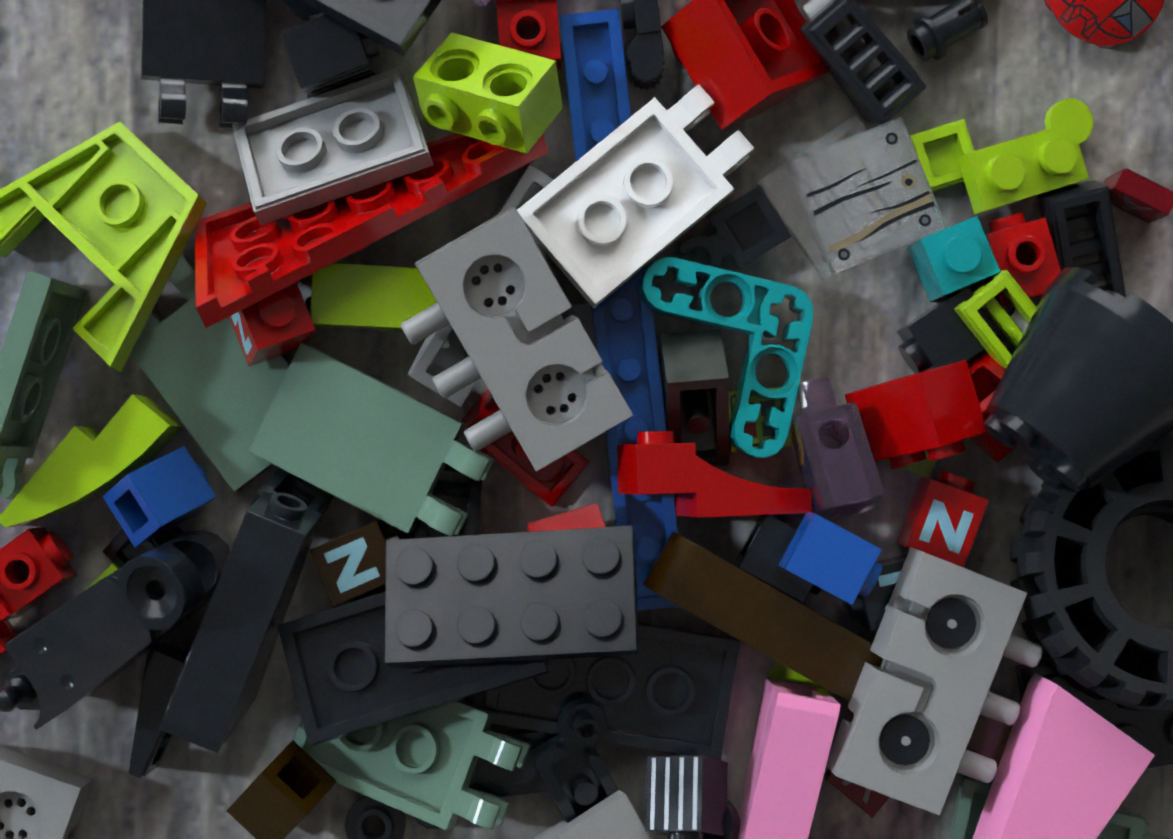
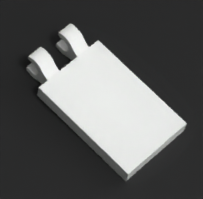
(632, 195)

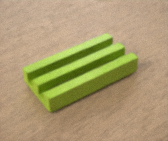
(986, 297)

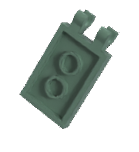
(31, 368)
(209, 381)
(366, 442)
(424, 763)

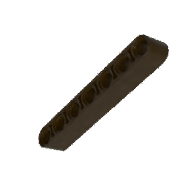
(779, 626)

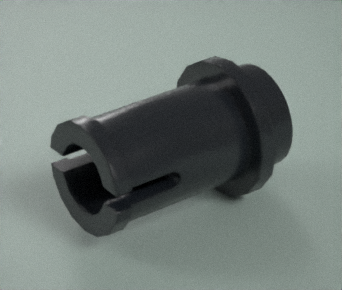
(934, 34)

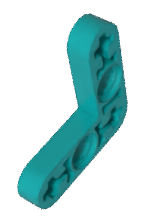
(752, 320)

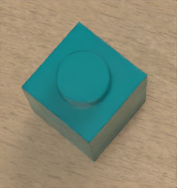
(953, 258)

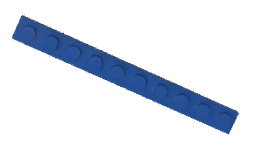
(622, 321)

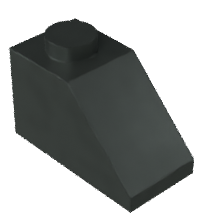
(697, 392)

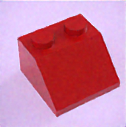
(743, 54)

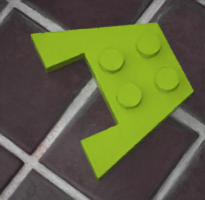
(122, 214)

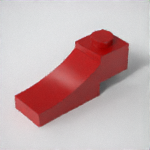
(700, 489)

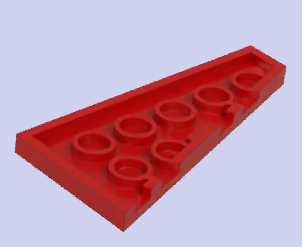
(248, 261)

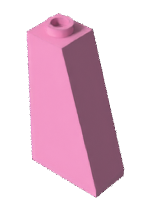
(787, 760)
(1059, 770)

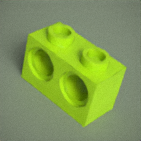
(489, 92)

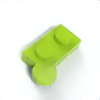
(1031, 162)

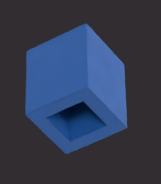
(159, 496)
(832, 558)

